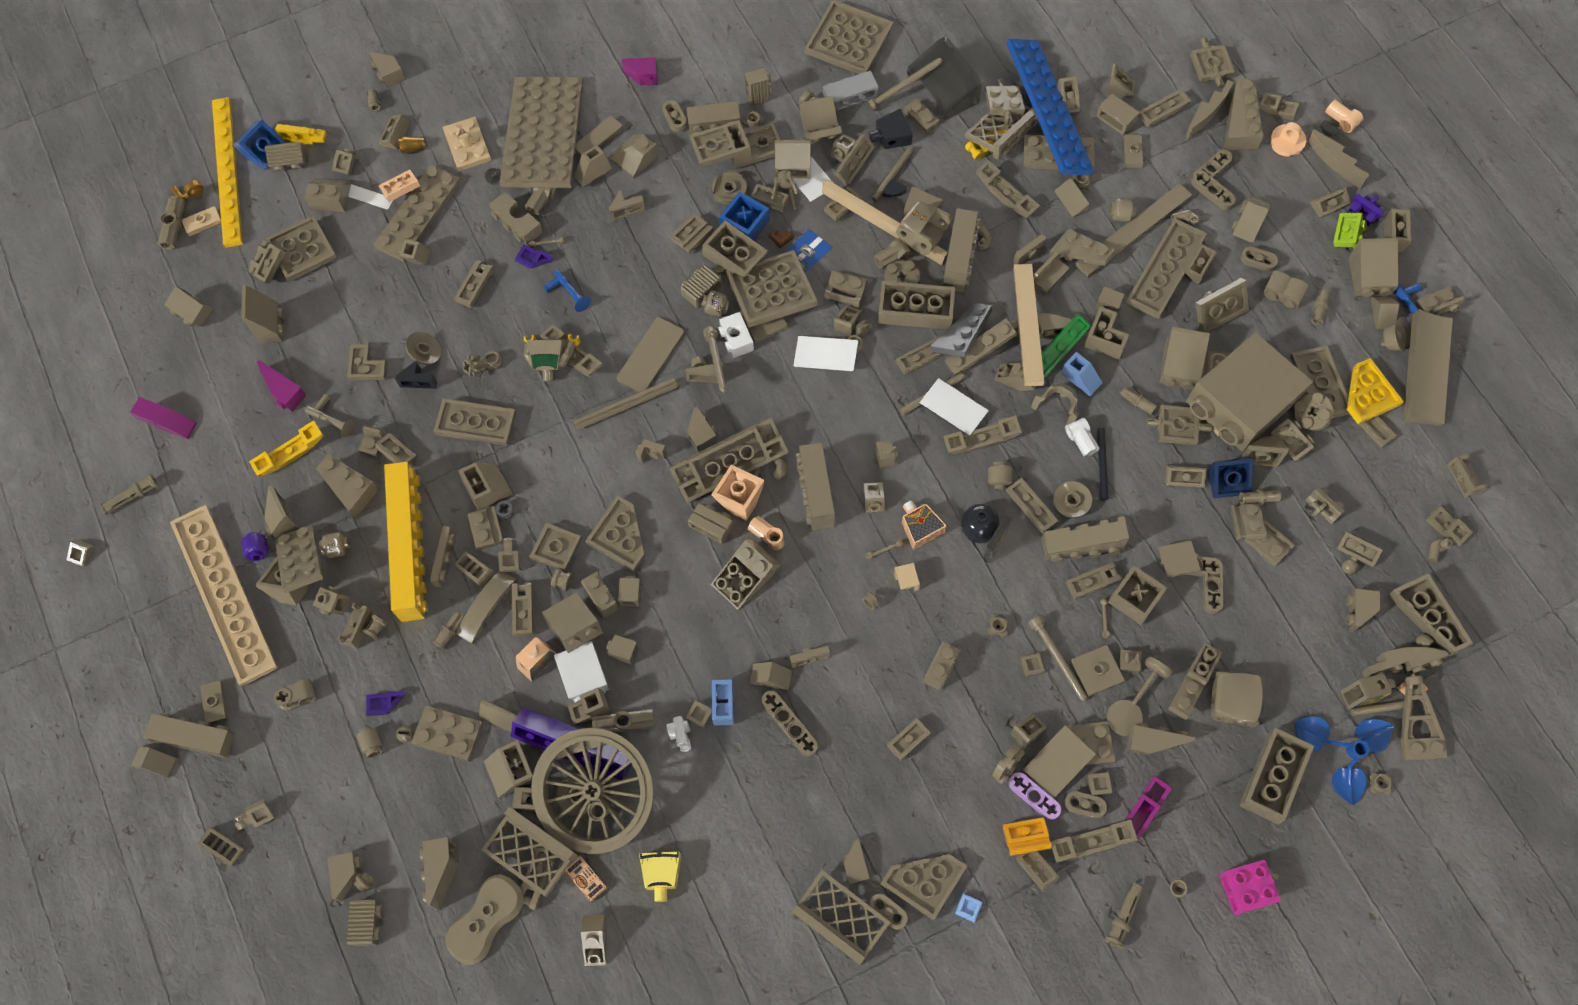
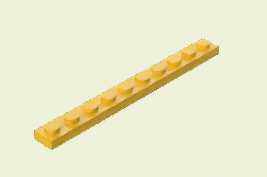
(227, 172)

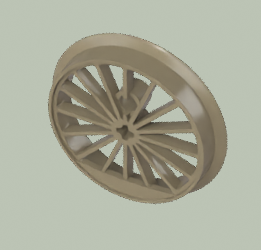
(579, 741)

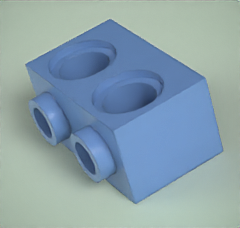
(722, 702)

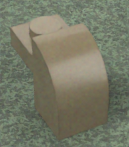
(591, 705)

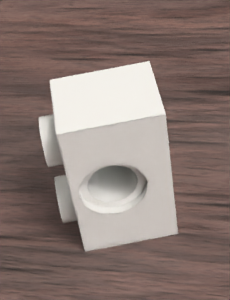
(735, 325)

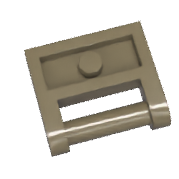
(847, 285)

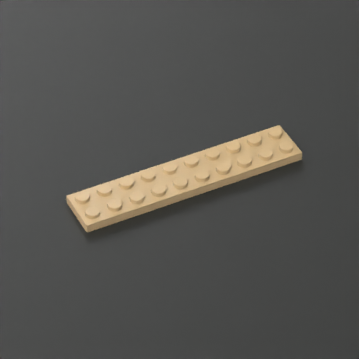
(224, 595)

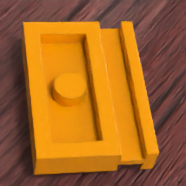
(1027, 836)

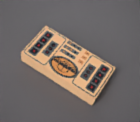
(585, 879)

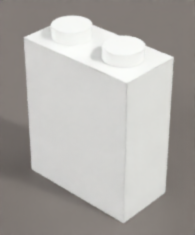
(581, 671)

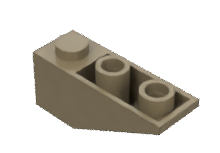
(1148, 740)

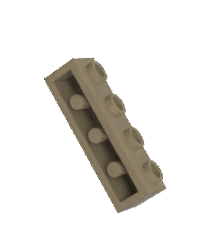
(189, 735)

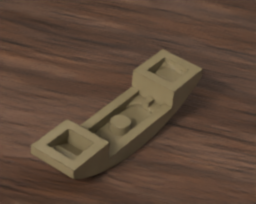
(1005, 191)
(579, 360)
(983, 437)
(483, 605)
(1093, 841)

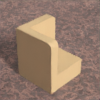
(907, 576)

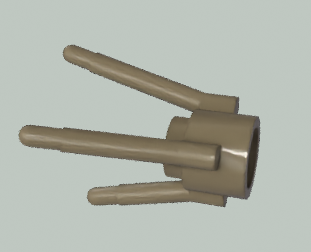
(786, 182)

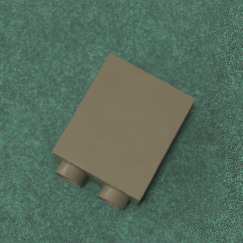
(1248, 392)

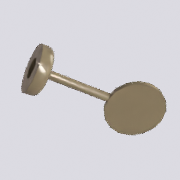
(1126, 713)

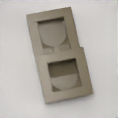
(1276, 106)
(1447, 526)

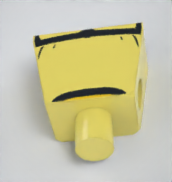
(660, 872)

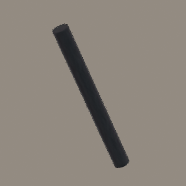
(1102, 464)

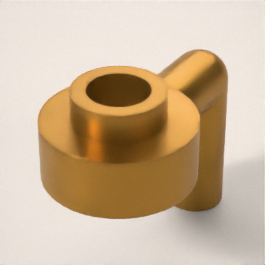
(192, 189)

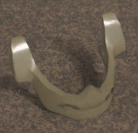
(1065, 391)

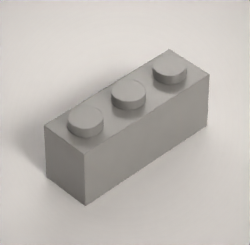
(852, 90)

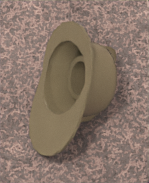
(1397, 336)

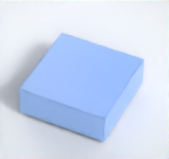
(968, 908)

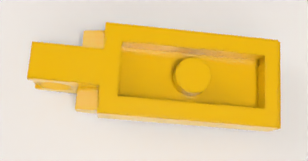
(301, 134)

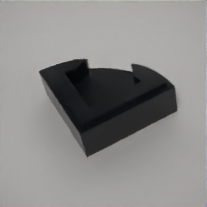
(894, 189)

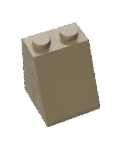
(1374, 267)
(1183, 358)

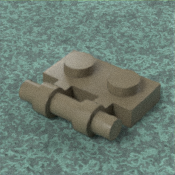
(266, 261)

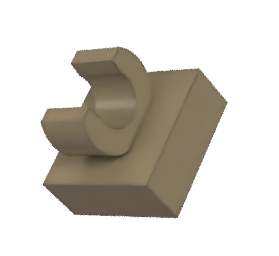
(1130, 661)

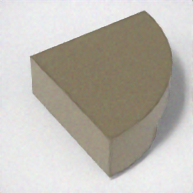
(862, 328)

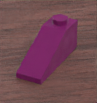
(285, 392)

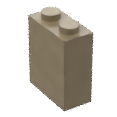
(572, 622)

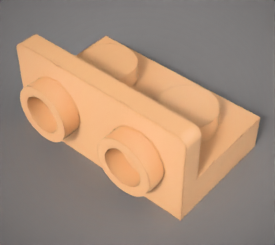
(399, 185)

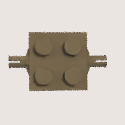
(1212, 63)
(1004, 100)
(1177, 425)

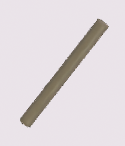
(892, 174)
(914, 404)

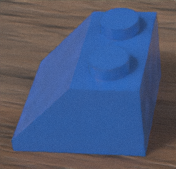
(255, 139)

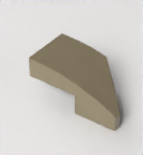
(855, 863)

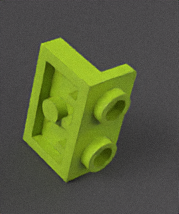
(1349, 229)

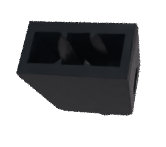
(892, 131)

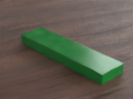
(1063, 343)

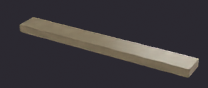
(1141, 224)

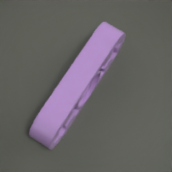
(1034, 787)

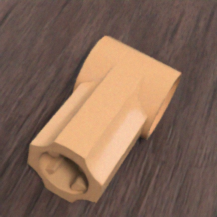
(1347, 118)
(766, 532)

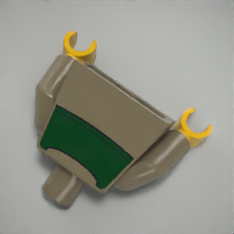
(549, 354)

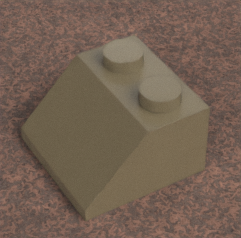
(327, 194)

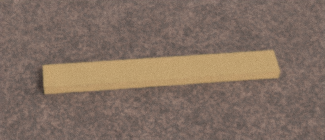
(872, 215)
(1028, 325)

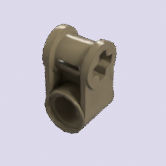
(295, 695)

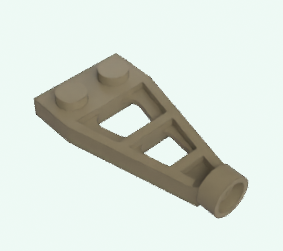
(1423, 748)

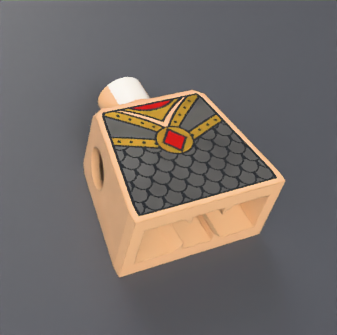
(921, 524)
(534, 658)

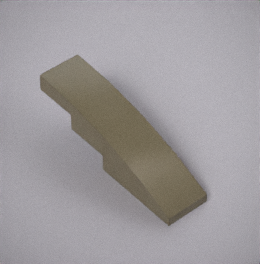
(1208, 110)
(1332, 154)

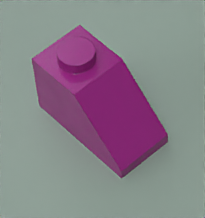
(641, 70)

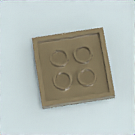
(304, 248)

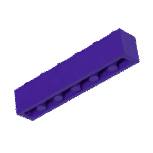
(542, 731)

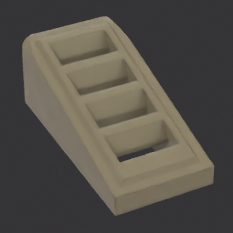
(702, 374)
(482, 577)
(208, 835)

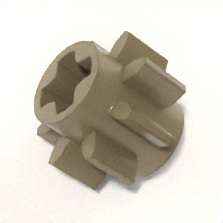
(474, 365)

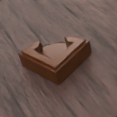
(780, 238)

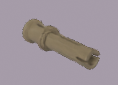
(137, 489)
(1121, 924)

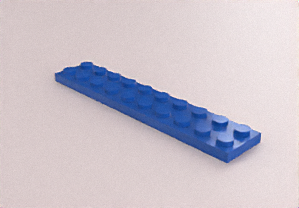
(1050, 108)

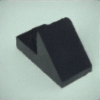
(411, 378)

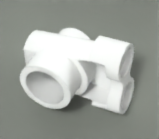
(678, 730)

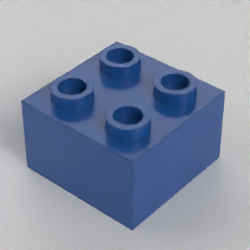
(746, 215)

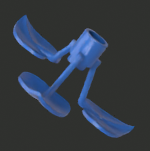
(1373, 737)

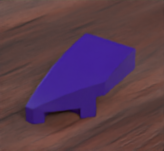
(532, 258)
(382, 703)

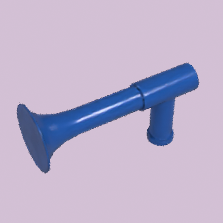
(1404, 294)
(581, 302)

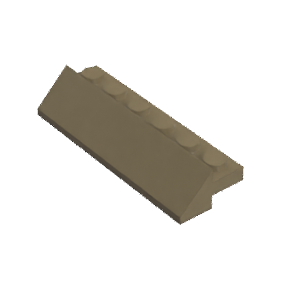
(706, 468)

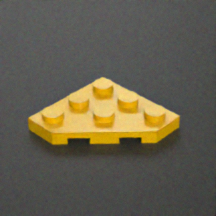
(1370, 392)

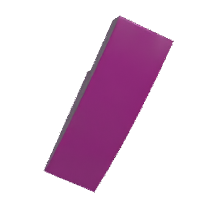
(163, 418)
(1148, 804)

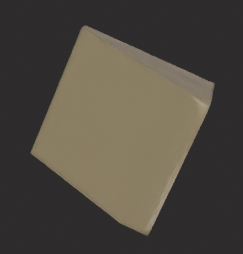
(79, 552)

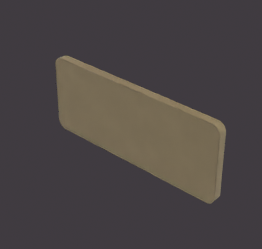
(650, 355)

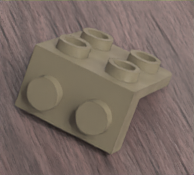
(819, 119)

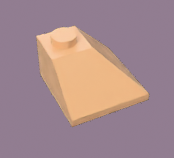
(738, 492)

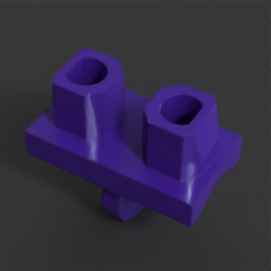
(1368, 206)

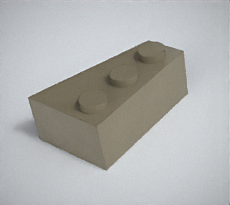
(348, 485)

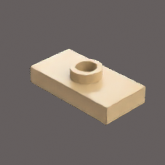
(201, 221)

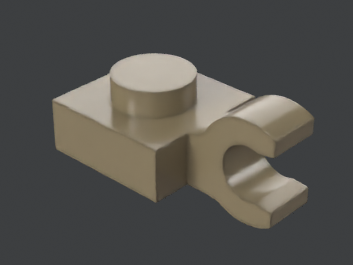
(508, 559)
(256, 814)

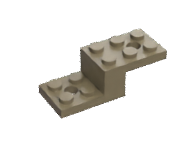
(735, 143)

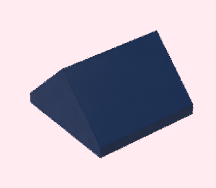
(1231, 477)

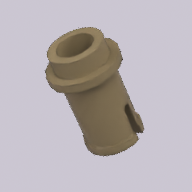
(373, 102)

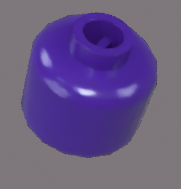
(255, 546)

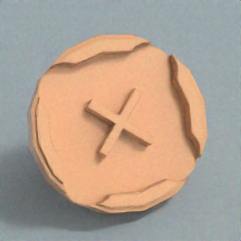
(1288, 139)

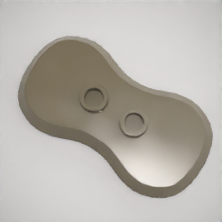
(472, 933)

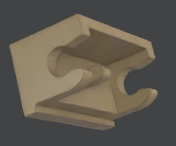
(1465, 476)
(357, 621)

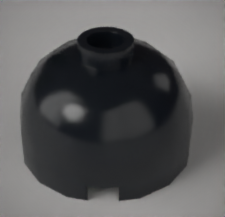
(979, 523)

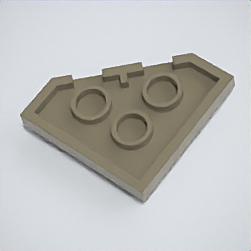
(619, 534)
(925, 882)

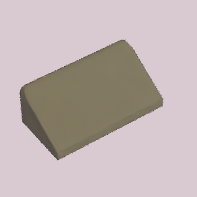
(395, 129)
(1072, 198)
(1330, 201)
(1200, 263)
(1185, 475)
(496, 715)

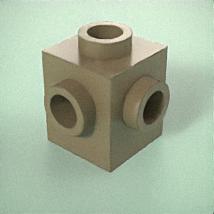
(331, 601)

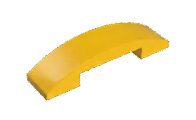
(288, 452)

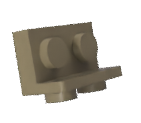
(1440, 302)
(1296, 442)

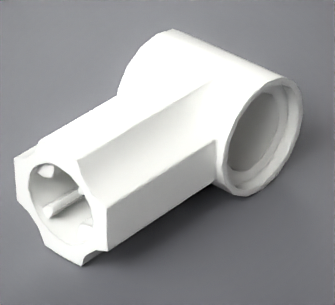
(1080, 433)

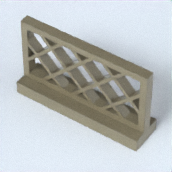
(1005, 141)
(541, 837)
(830, 932)

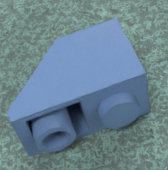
(1081, 374)

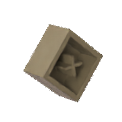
(1137, 595)

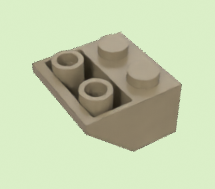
(794, 157)
(484, 484)
(509, 768)

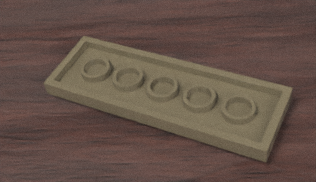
(417, 211)
(1166, 268)

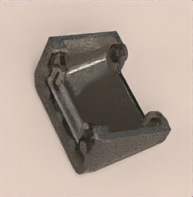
(951, 83)

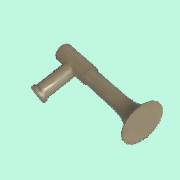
(345, 427)

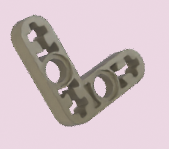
(1208, 177)
(1211, 576)

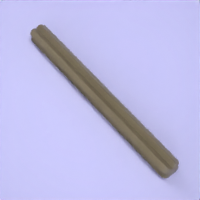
(625, 404)

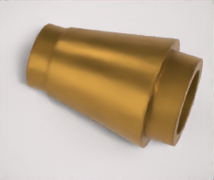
(411, 144)

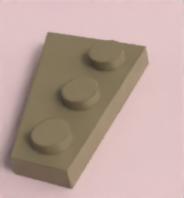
(1083, 248)

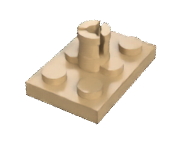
(466, 143)

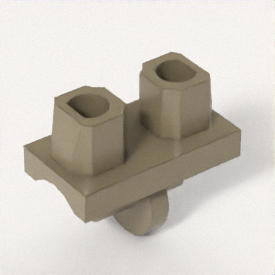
(1324, 505)

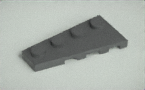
(963, 332)

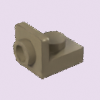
(842, 147)
(344, 161)
(371, 437)
(651, 448)
(874, 497)

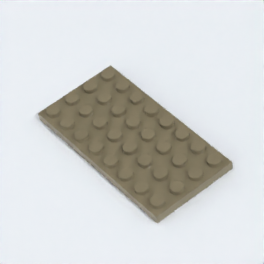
(542, 132)

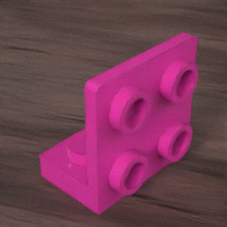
(1249, 887)

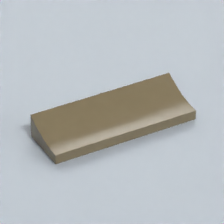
(1428, 368)

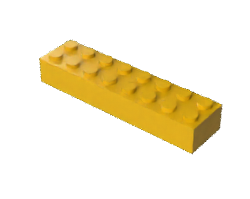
(405, 542)

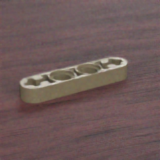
(788, 724)

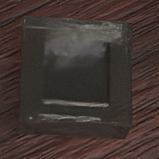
(1330, 128)

